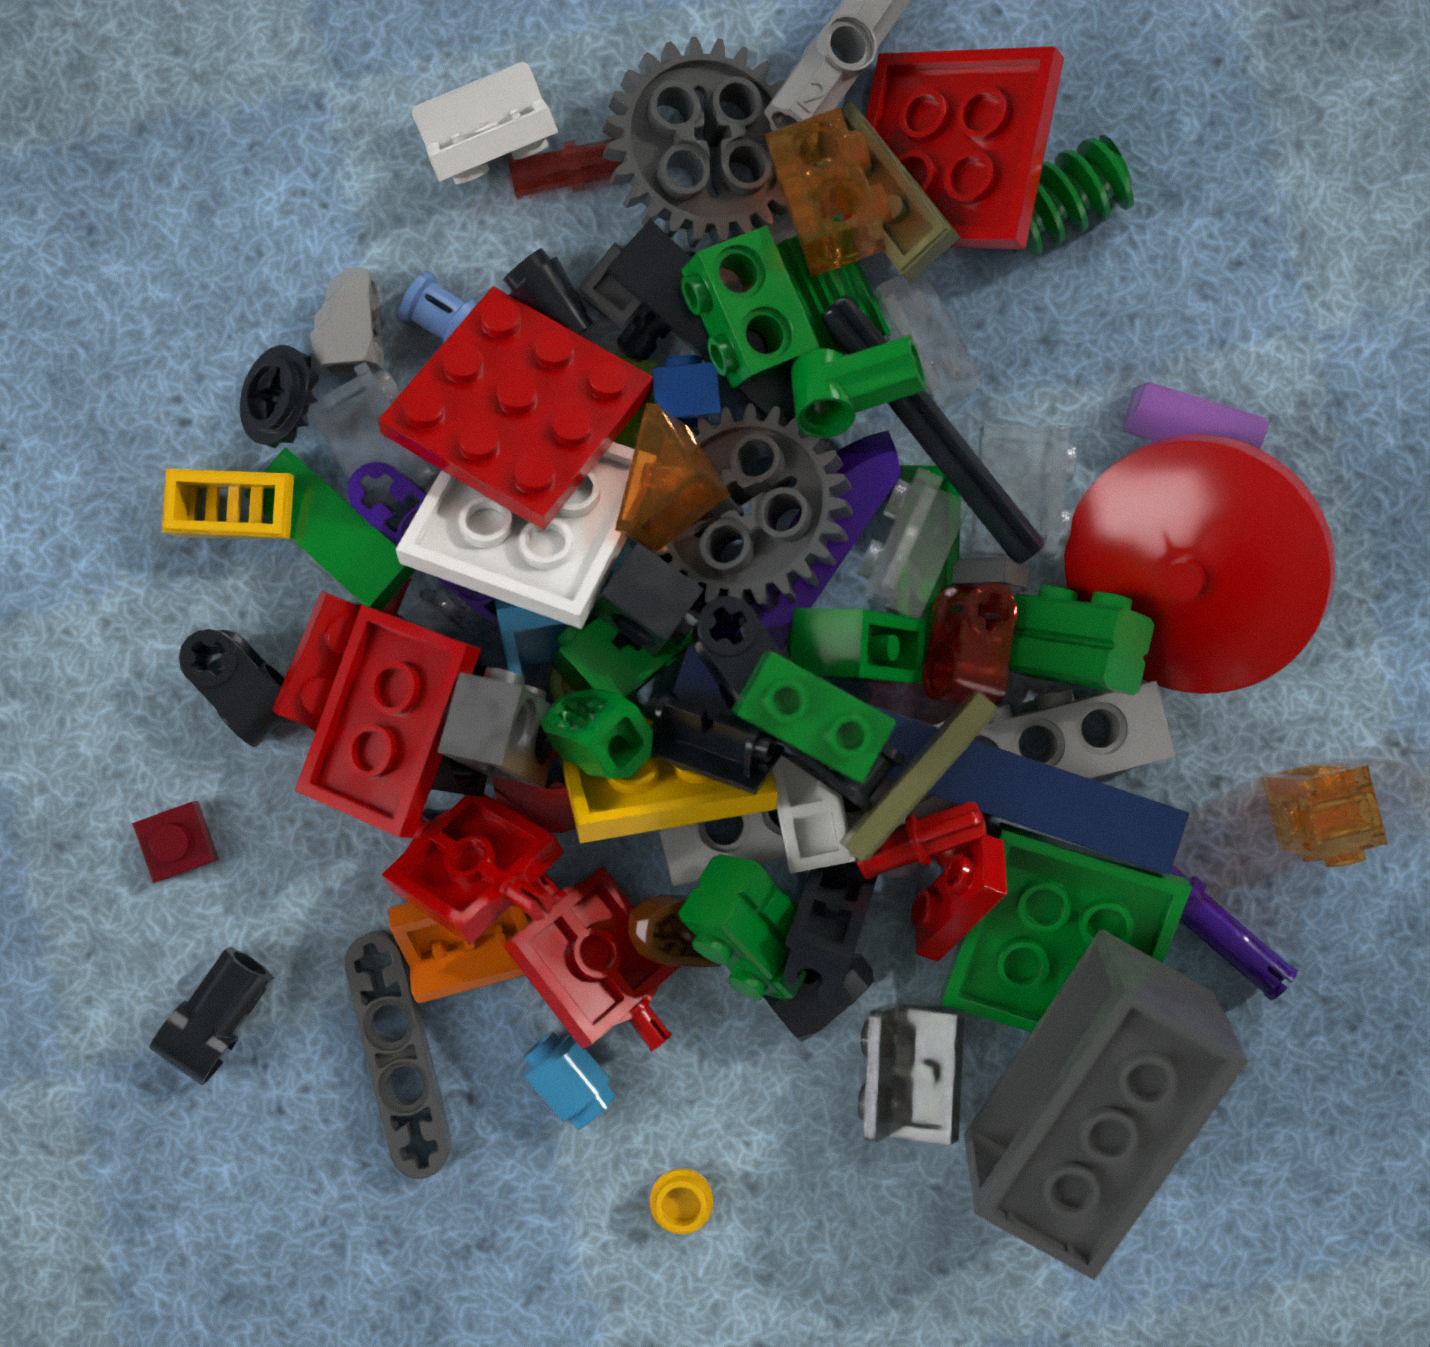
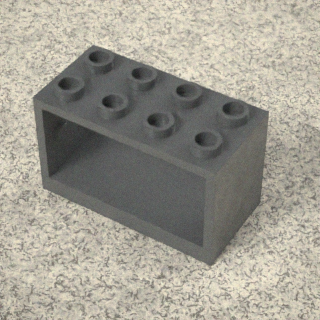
(1100, 1104)

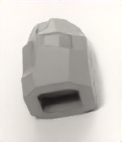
(348, 325)

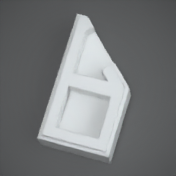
(809, 819)

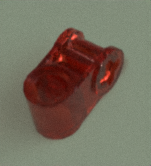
(965, 648)

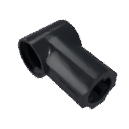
(208, 1022)

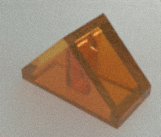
(667, 482)

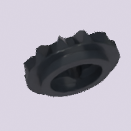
(276, 373)

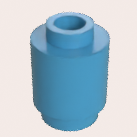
(568, 1079)

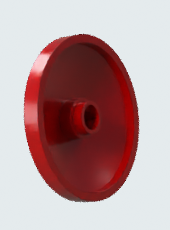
(1212, 550)

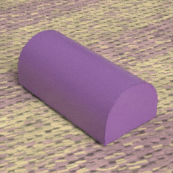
(1164, 412)

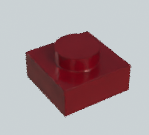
(175, 841)

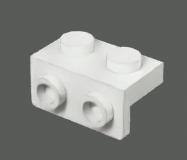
(484, 122)

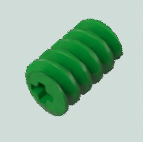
(1076, 184)

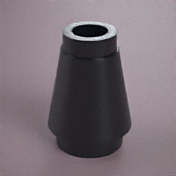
(547, 289)

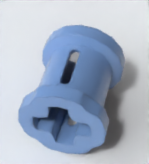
(433, 307)

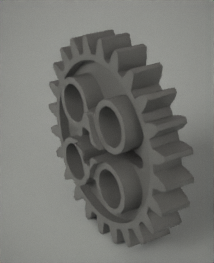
(651, 145)
(769, 557)

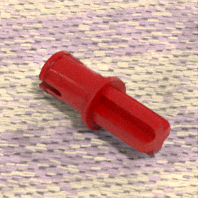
(925, 838)

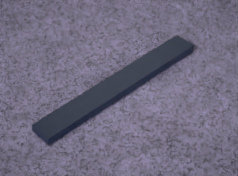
(1013, 787)

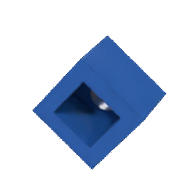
(688, 389)

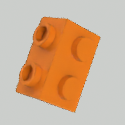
(445, 963)

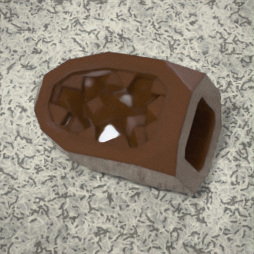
(661, 934)

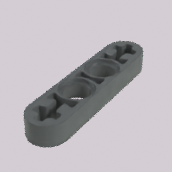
(387, 1055)

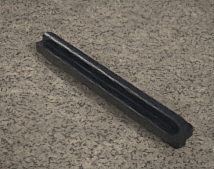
(943, 443)

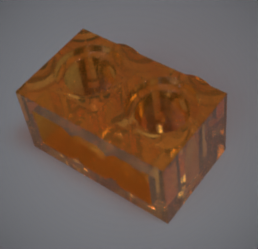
(823, 192)
(1325, 812)

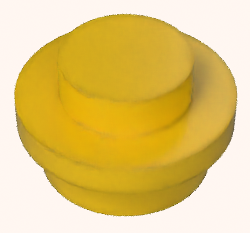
(681, 1200)

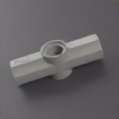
(820, 77)

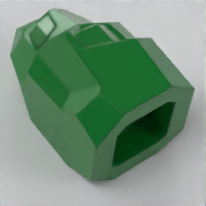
(599, 733)

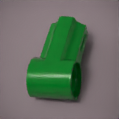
(836, 386)

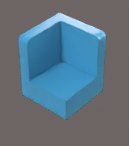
(527, 636)

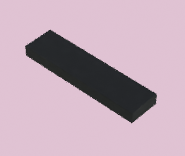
(653, 275)

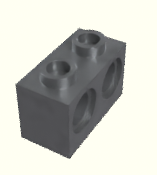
(498, 727)

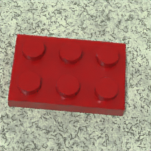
(385, 722)

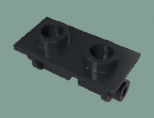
(716, 749)

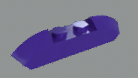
(872, 471)

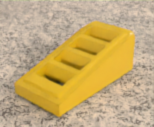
(182, 496)

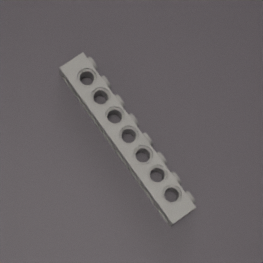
(1134, 738)

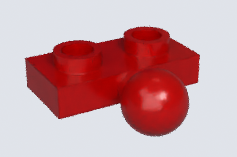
(959, 896)

